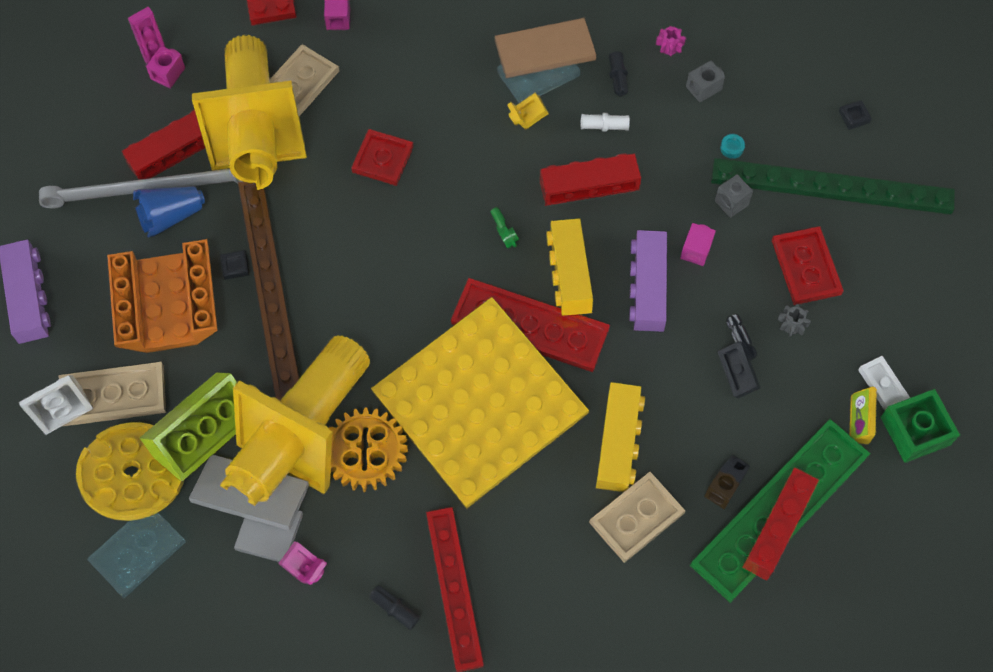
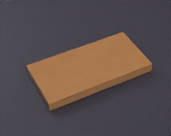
(545, 48)

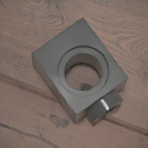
(700, 87)
(733, 196)

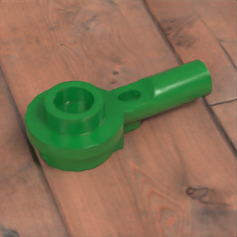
(508, 235)

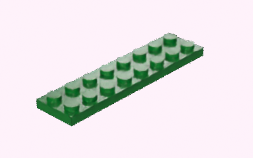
(828, 457)

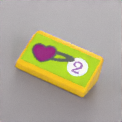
(863, 415)

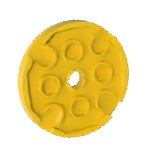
(112, 491)

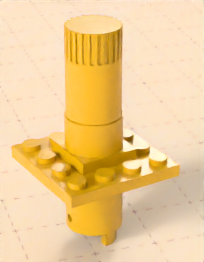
(252, 119)
(292, 432)

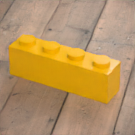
(571, 267)
(619, 437)

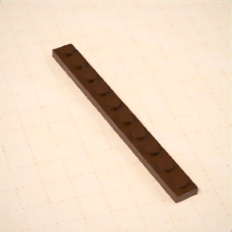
(269, 289)

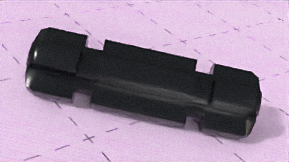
(740, 334)

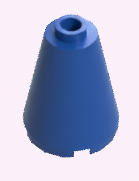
(166, 207)

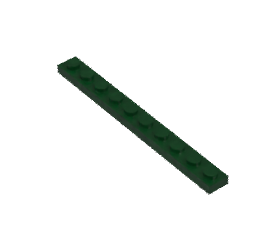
(836, 186)

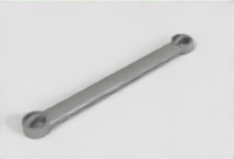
(55, 196)

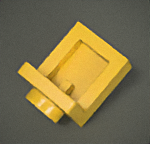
(528, 111)

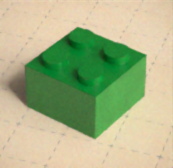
(919, 425)

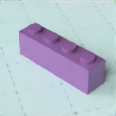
(649, 281)
(23, 291)

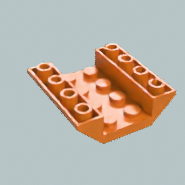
(162, 299)

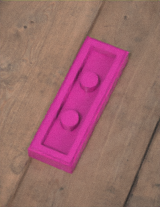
(146, 33)

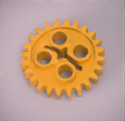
(388, 448)

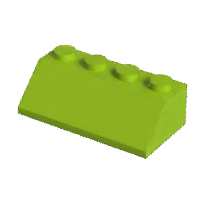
(194, 427)

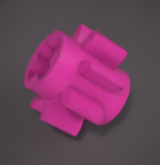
(670, 40)

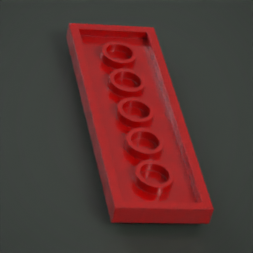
(563, 338)

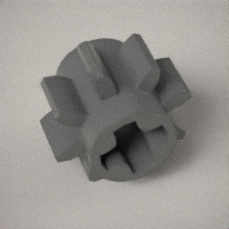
(798, 315)

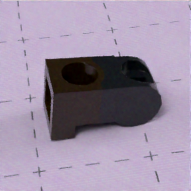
(727, 481)

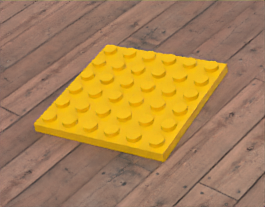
(479, 402)

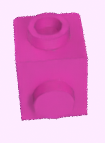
(302, 564)

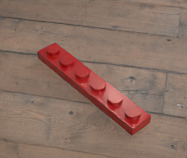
(454, 590)

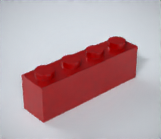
(165, 147)
(590, 179)
(780, 524)

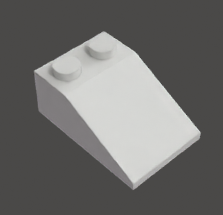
(57, 404)

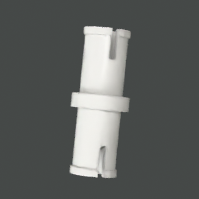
(605, 122)

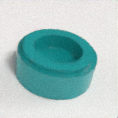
(732, 146)

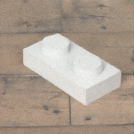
(879, 375)

